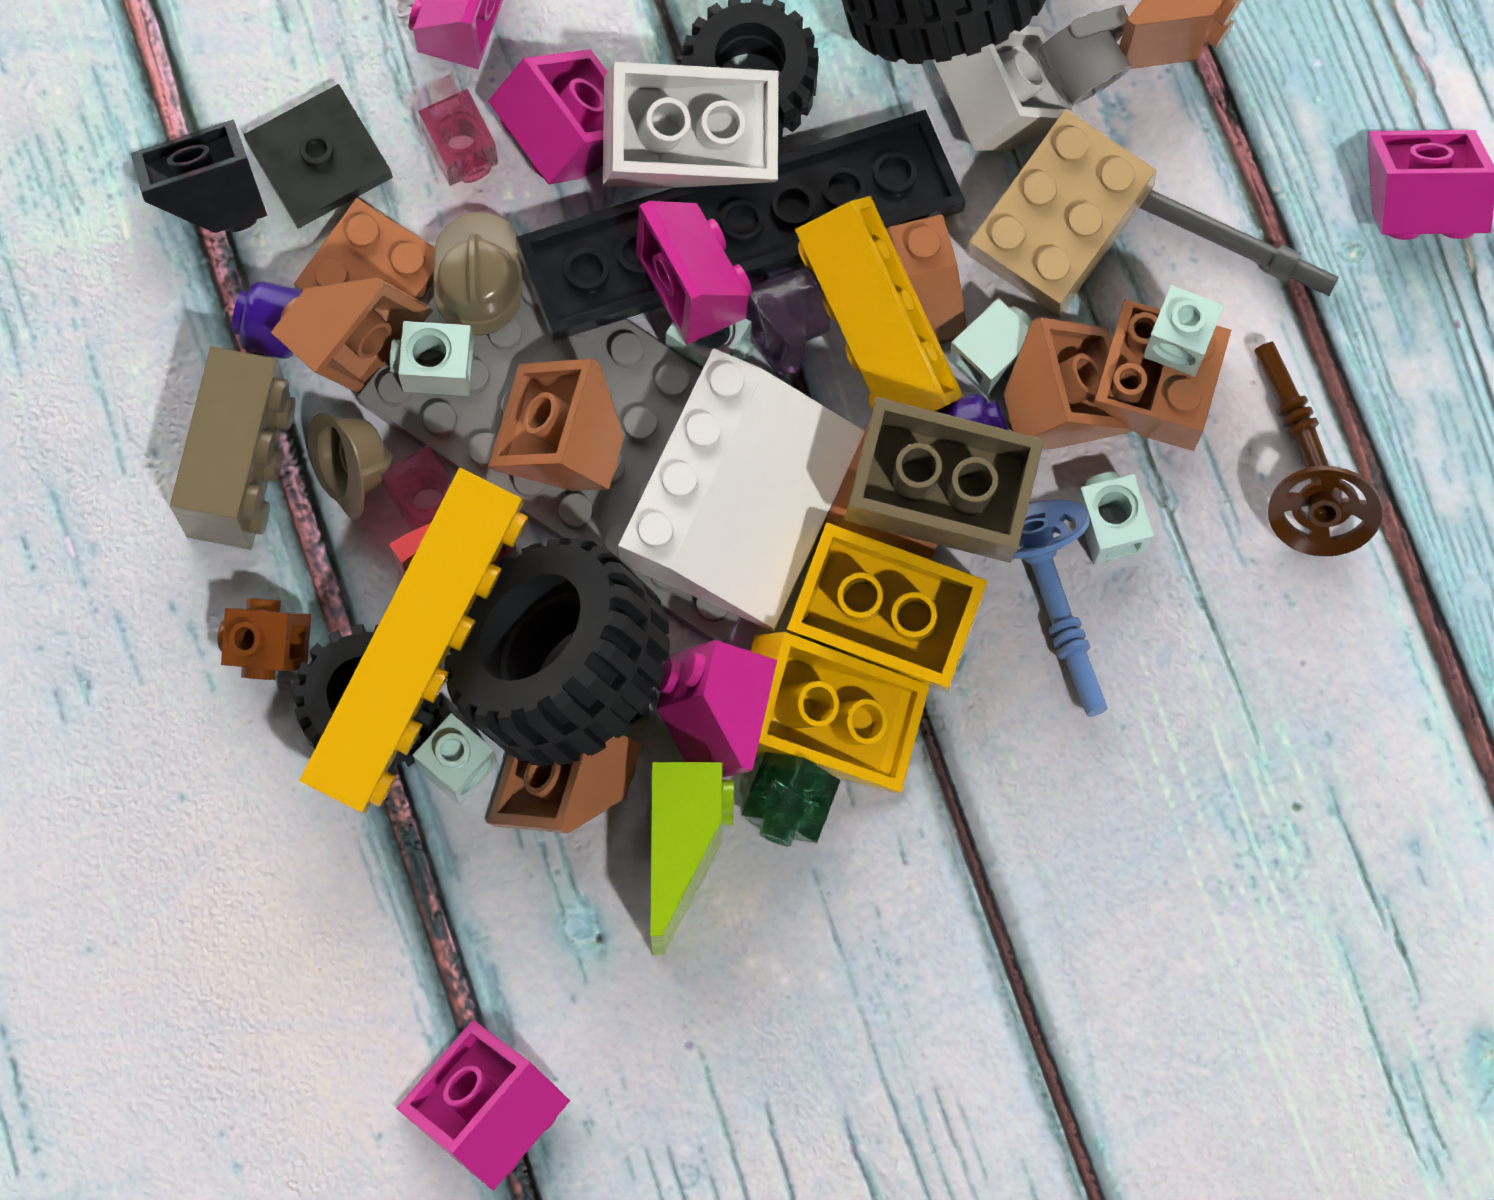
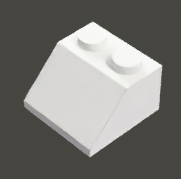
(1005, 92)

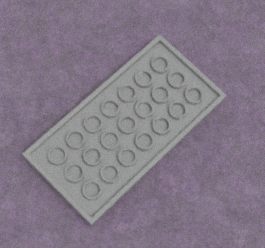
(648, 394)

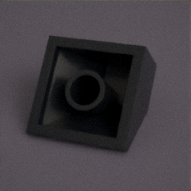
(202, 179)

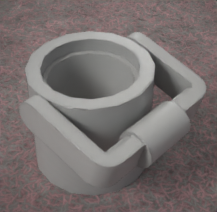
(1087, 54)

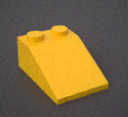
(840, 712)

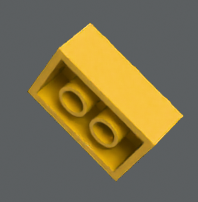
(887, 606)

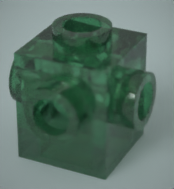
(790, 799)

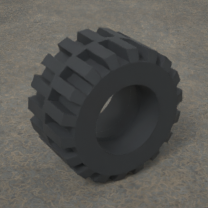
(763, 32)
(326, 678)

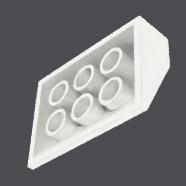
(740, 491)

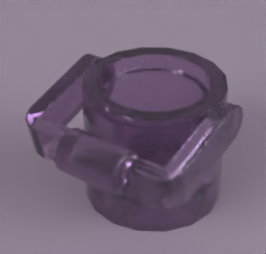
(785, 316)

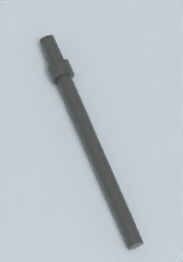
(1282, 262)

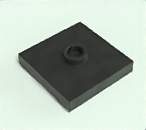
(318, 156)

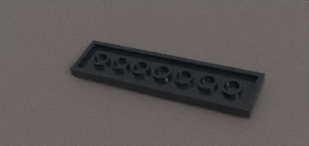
(589, 266)

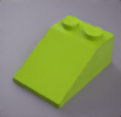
(686, 832)

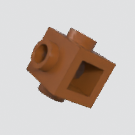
(263, 639)

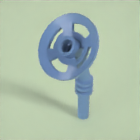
(1039, 548)

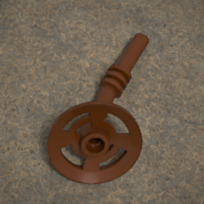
(1324, 492)

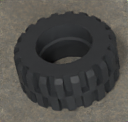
(935, 27)
(595, 680)

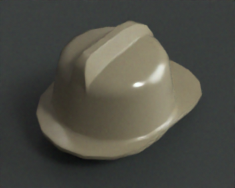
(478, 272)
(347, 459)

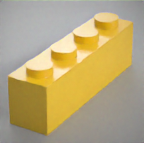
(876, 307)

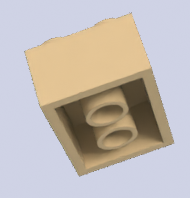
(1062, 213)

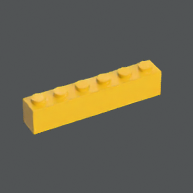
(413, 641)

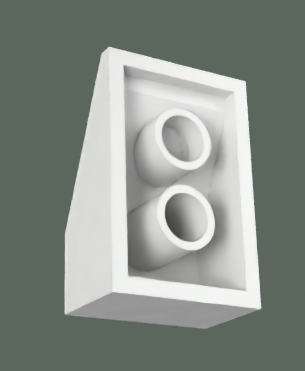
(689, 126)

